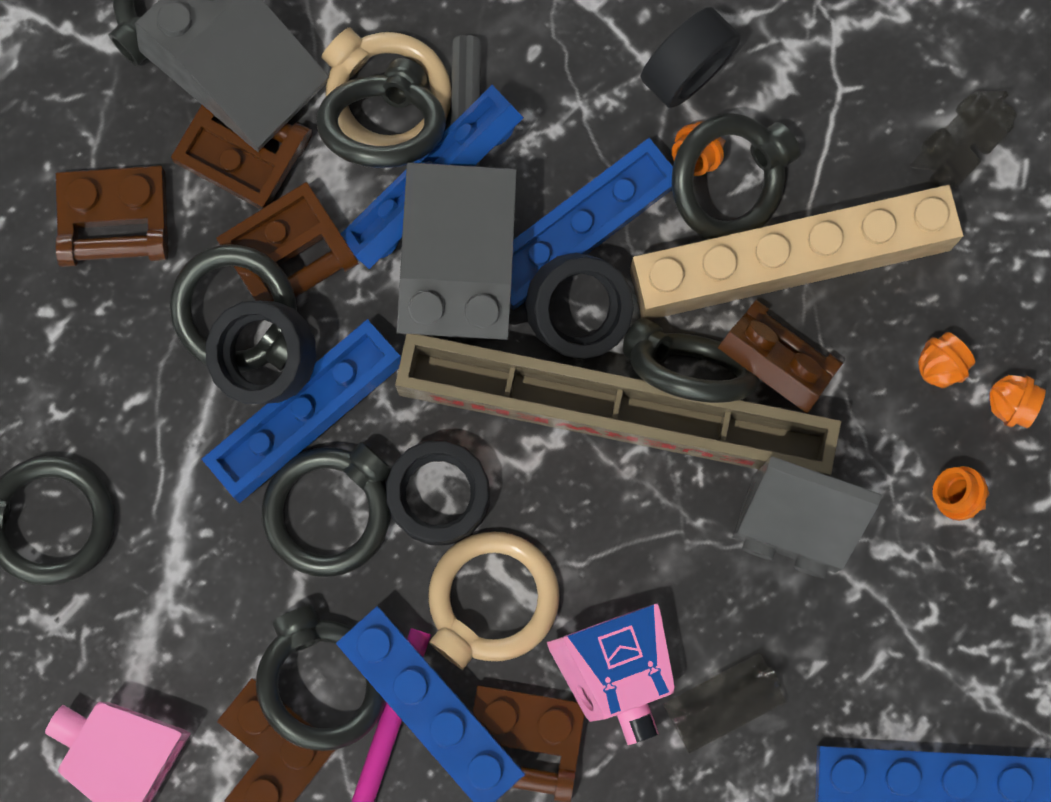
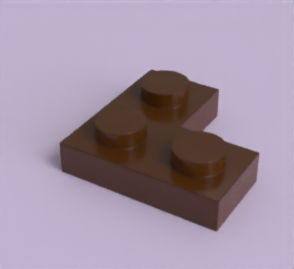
(282, 767)

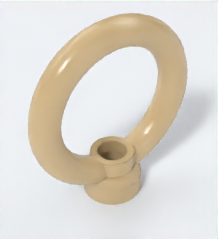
(351, 52)
(458, 641)

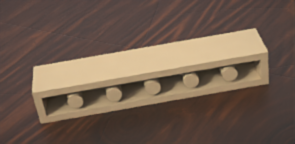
(795, 252)

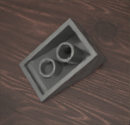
(232, 62)
(457, 251)
(803, 517)

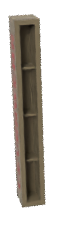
(611, 406)

